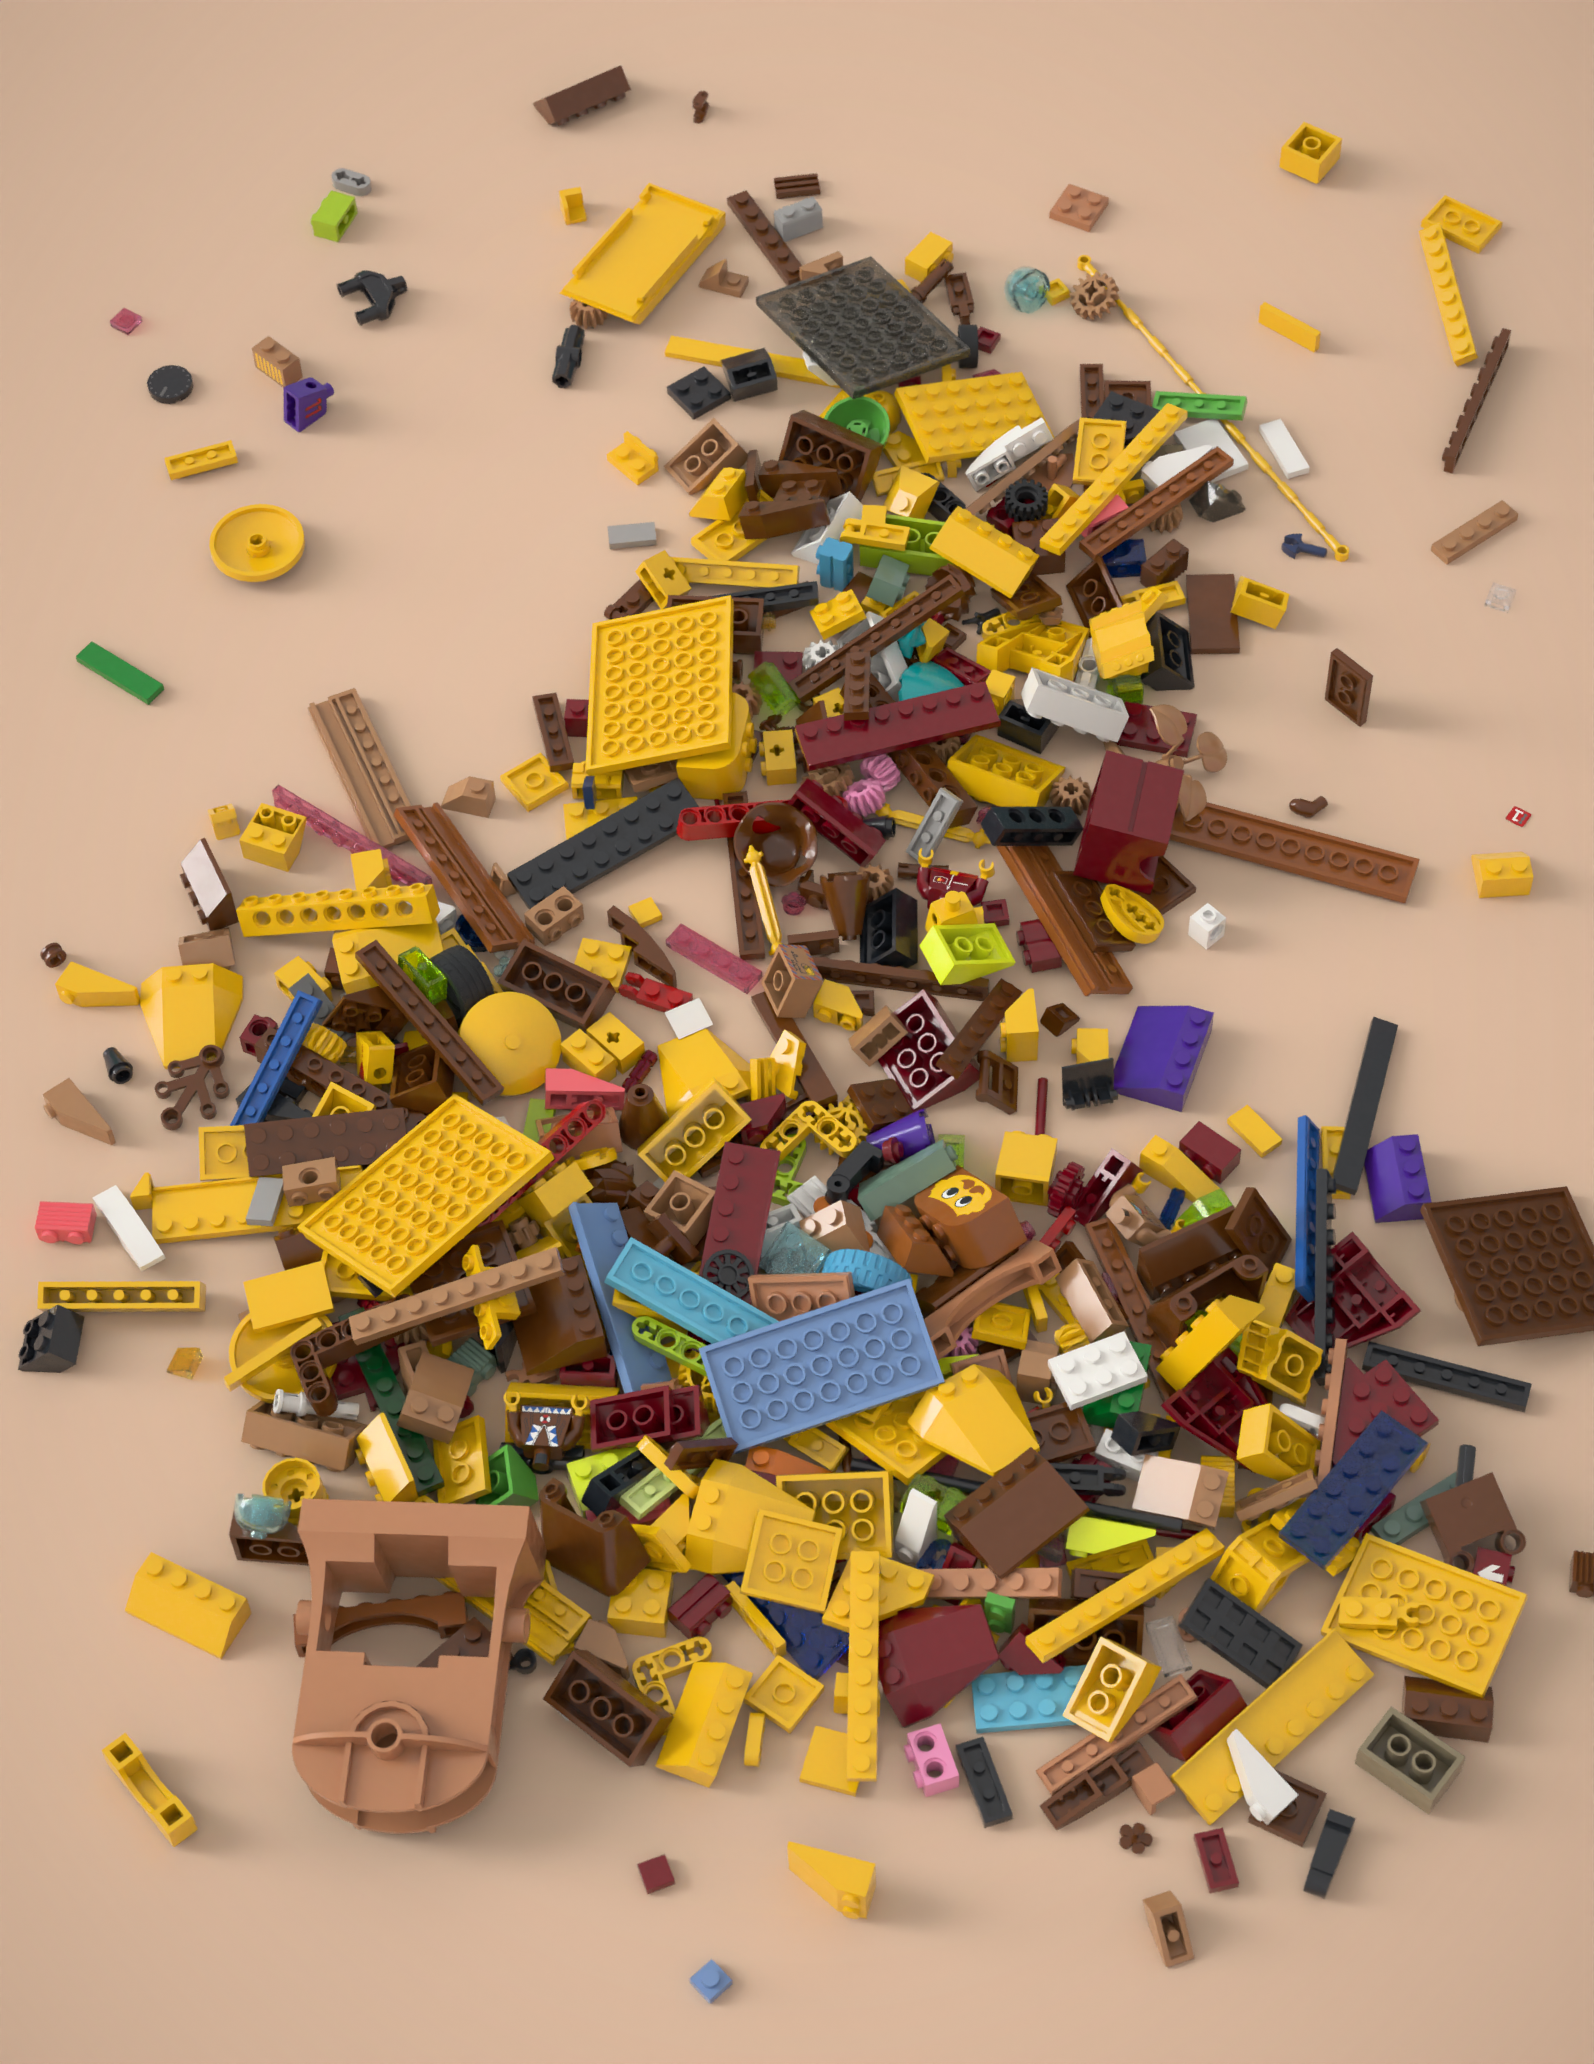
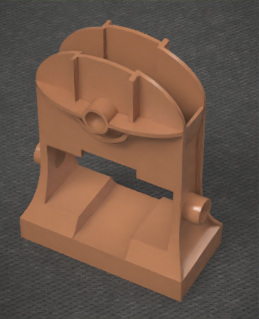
(399, 1741)

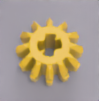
(325, 1043)
(1070, 1338)

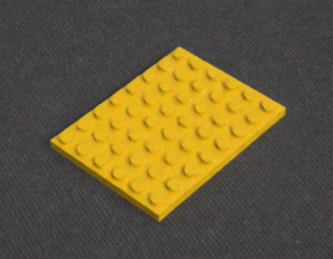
(660, 686)
(425, 1194)

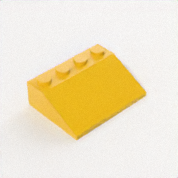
(1003, 774)
(850, 1501)

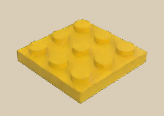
(791, 1561)

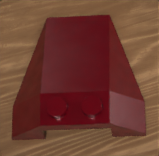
(1364, 1301)
(1215, 1404)
(932, 1657)

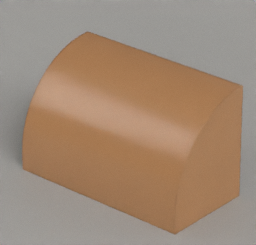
(877, 1036)

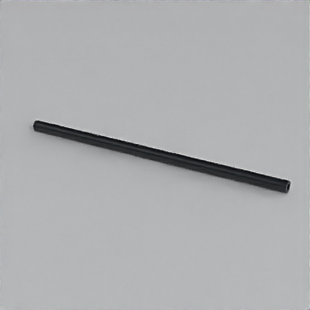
(1096, 1510)

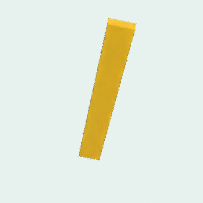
(713, 353)

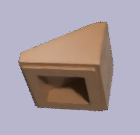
(501, 880)

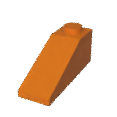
(779, 1463)

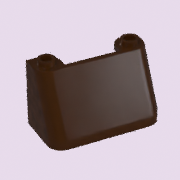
(1239, 1277)
(596, 1553)

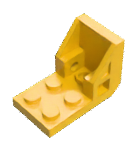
(1257, 1565)

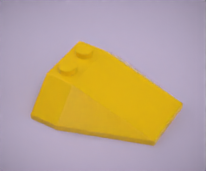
(392, 938)
(190, 1008)
(693, 1062)
(975, 1419)
(727, 1514)

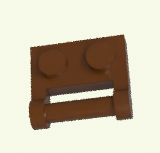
(1004, 1082)

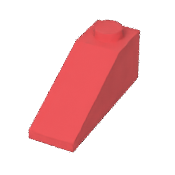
(570, 1088)

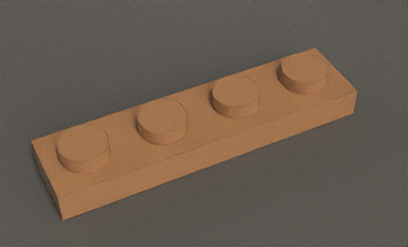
(1474, 532)

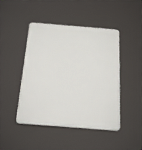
(688, 1018)

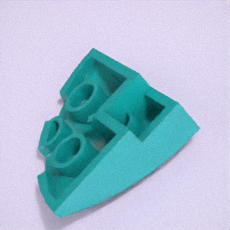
(926, 679)

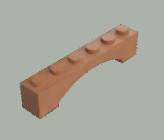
(1025, 1268)

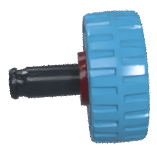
(867, 1268)

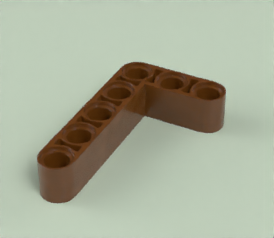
(324, 1350)

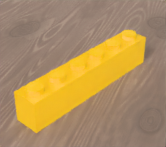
(123, 1296)

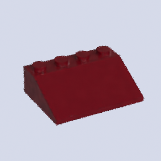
(916, 1054)

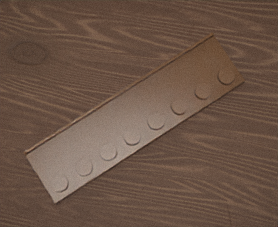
(361, 766)

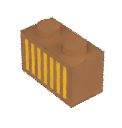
(277, 362)

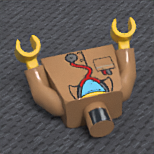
(1134, 1217)

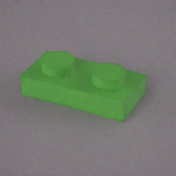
(1000, 1612)

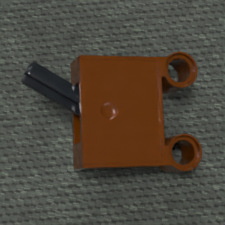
(1470, 1513)

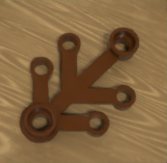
(193, 1084)

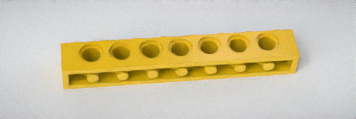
(303, 919)

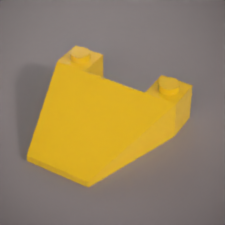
(1036, 646)

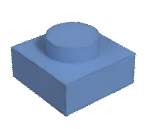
(710, 1981)

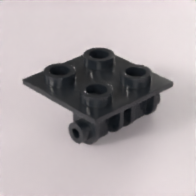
(1088, 1083)

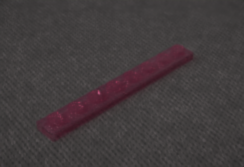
(346, 837)

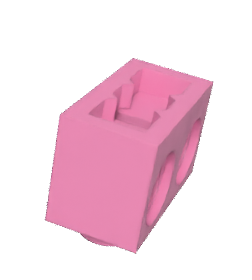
(937, 1759)

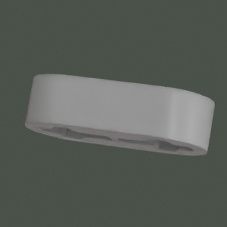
(351, 182)

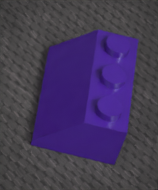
(1397, 1179)

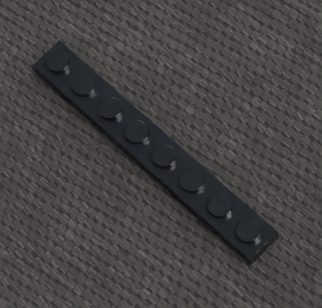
(1323, 1266)

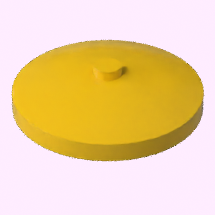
(257, 543)
(513, 1040)
(282, 1374)

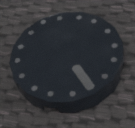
(170, 384)

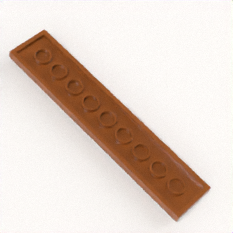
(1298, 851)

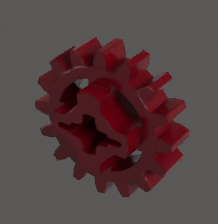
(1065, 1189)

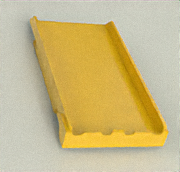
(644, 254)

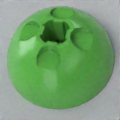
(861, 416)

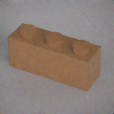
(1090, 1300)

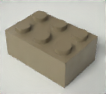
(1409, 1760)

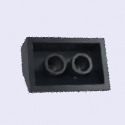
(1172, 656)
(890, 931)

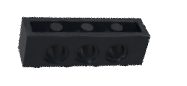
(1031, 826)

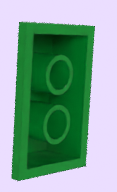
(1106, 1410)

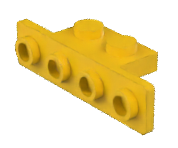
(490, 1311)

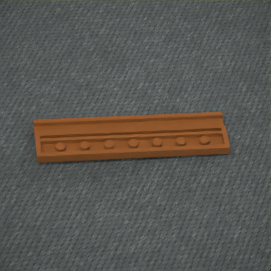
(463, 877)
(1092, 970)

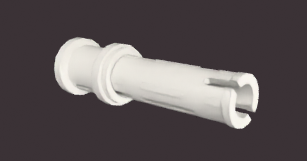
(300, 1405)

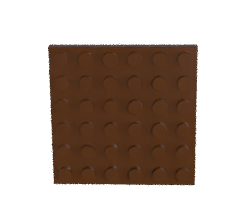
(1517, 1263)

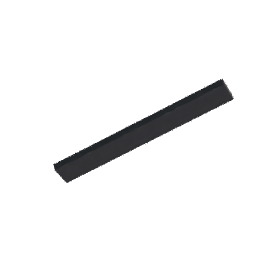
(1364, 1105)

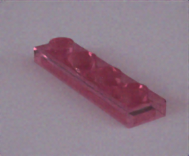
(714, 958)

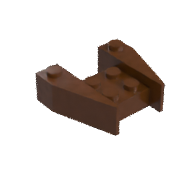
(798, 502)

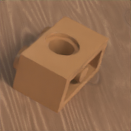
(311, 1181)

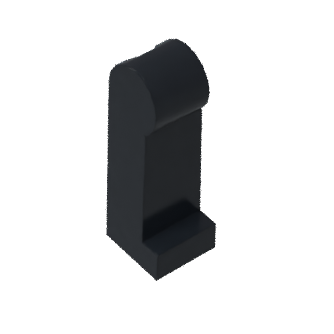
(852, 1171)
(1328, 1853)

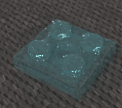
(794, 1252)

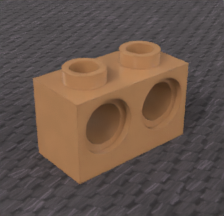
(560, 913)

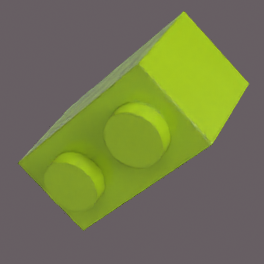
(334, 216)

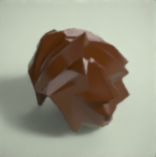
(964, 580)
(611, 1183)

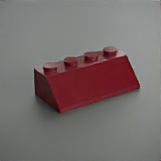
(837, 823)

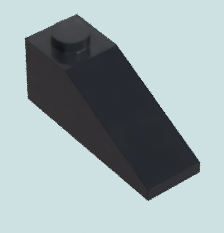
(607, 1487)

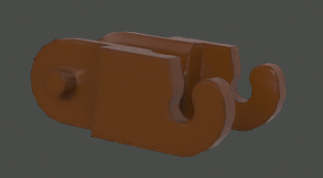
(700, 106)
(771, 722)

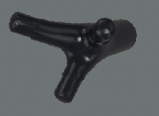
(981, 618)

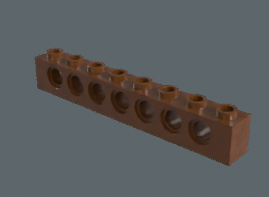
(923, 766)
(317, 1073)

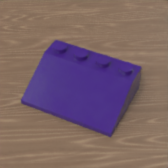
(1162, 1054)

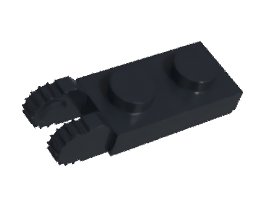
(1090, 1478)

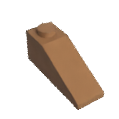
(76, 1112)

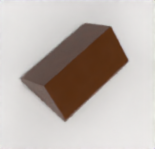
(1093, 591)

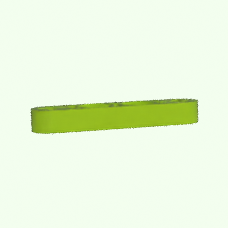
(674, 1352)

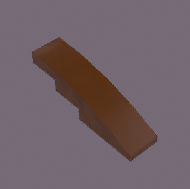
(646, 951)
(1096, 1788)

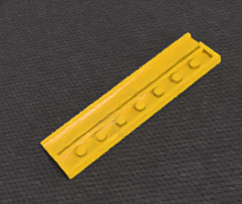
(221, 1209)
(553, 1617)
(1274, 1722)

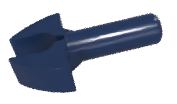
(1299, 546)

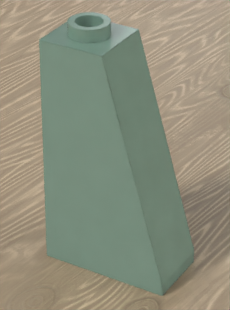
(906, 1178)

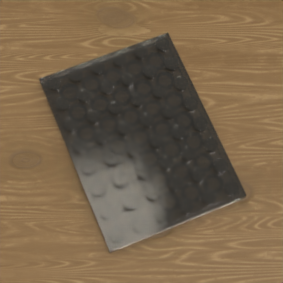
(862, 327)

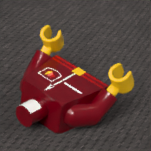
(936, 882)

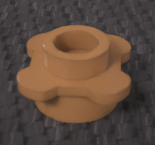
(1053, 617)

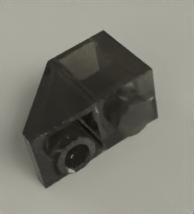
(1216, 502)

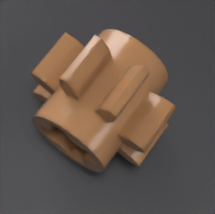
(523, 1232)

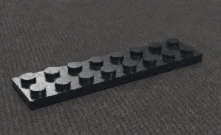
(603, 845)

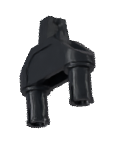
(378, 291)

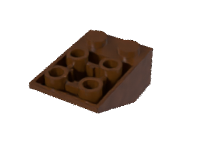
(367, 1012)

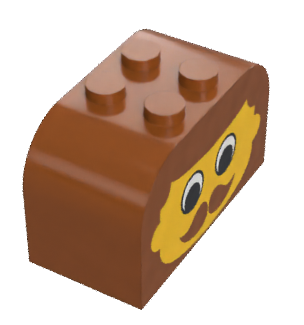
(969, 1219)

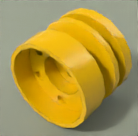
(292, 1481)

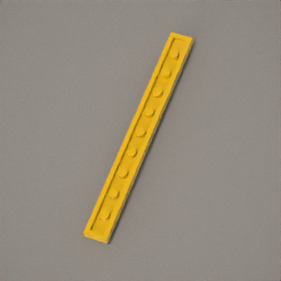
(1113, 479)

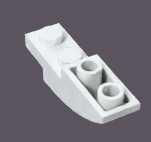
(1009, 448)

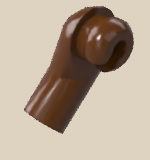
(1308, 808)

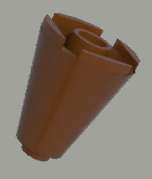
(846, 901)
(640, 1116)

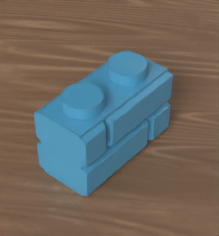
(835, 564)

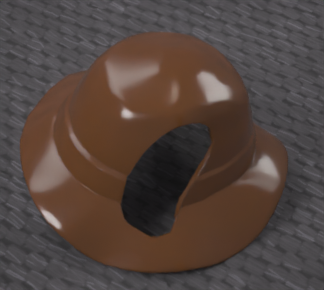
(781, 847)

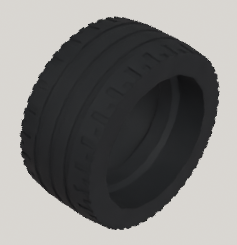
(466, 979)

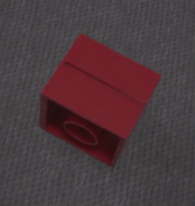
(1128, 822)

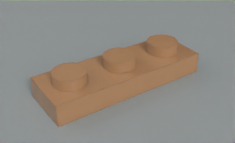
(1276, 1495)

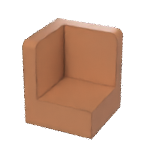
(1152, 1787)

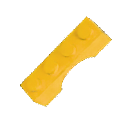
(148, 1790)

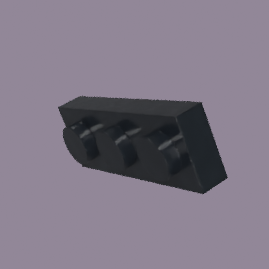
(984, 1782)

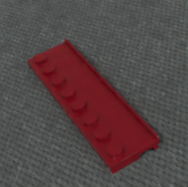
(898, 726)
(740, 1209)

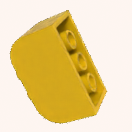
(725, 770)

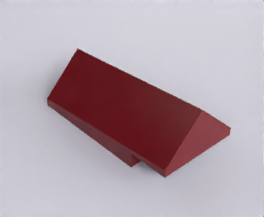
(654, 1412)

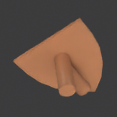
(1057, 470)

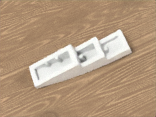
(129, 1228)

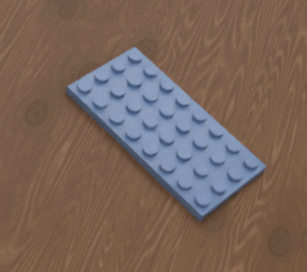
(821, 1366)

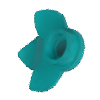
(912, 639)

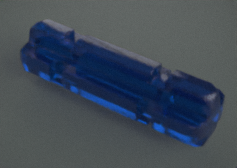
(1172, 1207)

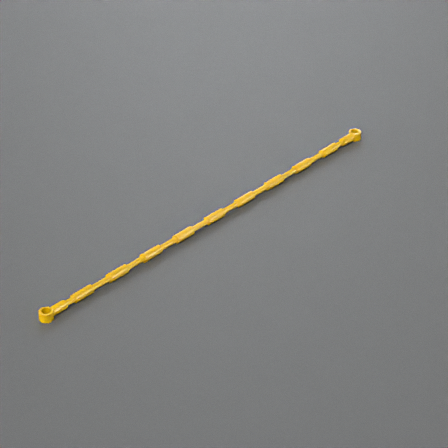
(1084, 264)

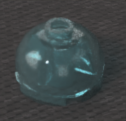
(1026, 289)
(261, 1514)

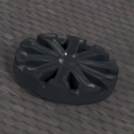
(728, 1273)

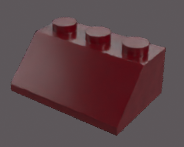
(1198, 1723)

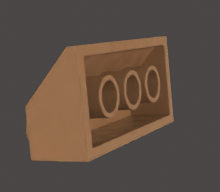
(309, 1437)

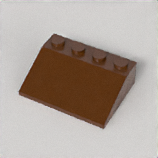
(829, 445)
(565, 1324)
(1015, 1513)

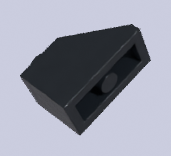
(1144, 1433)

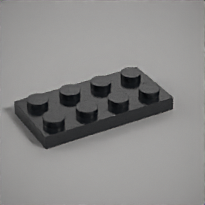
(1239, 1634)

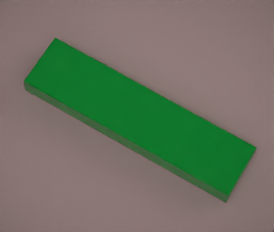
(120, 673)

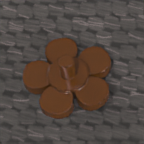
(1135, 1838)

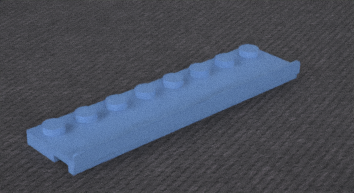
(601, 1241)

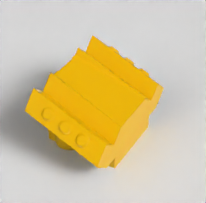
(1121, 641)
(1278, 1360)

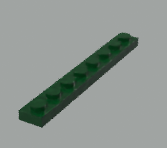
(390, 1400)

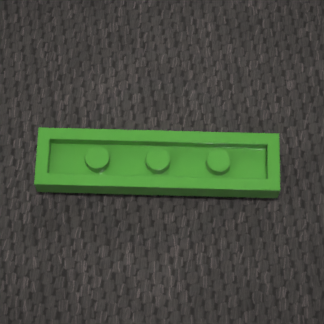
(1204, 405)

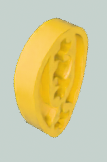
(1131, 914)

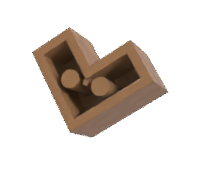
(1034, 1371)

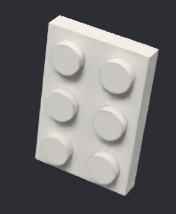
(1097, 1370)

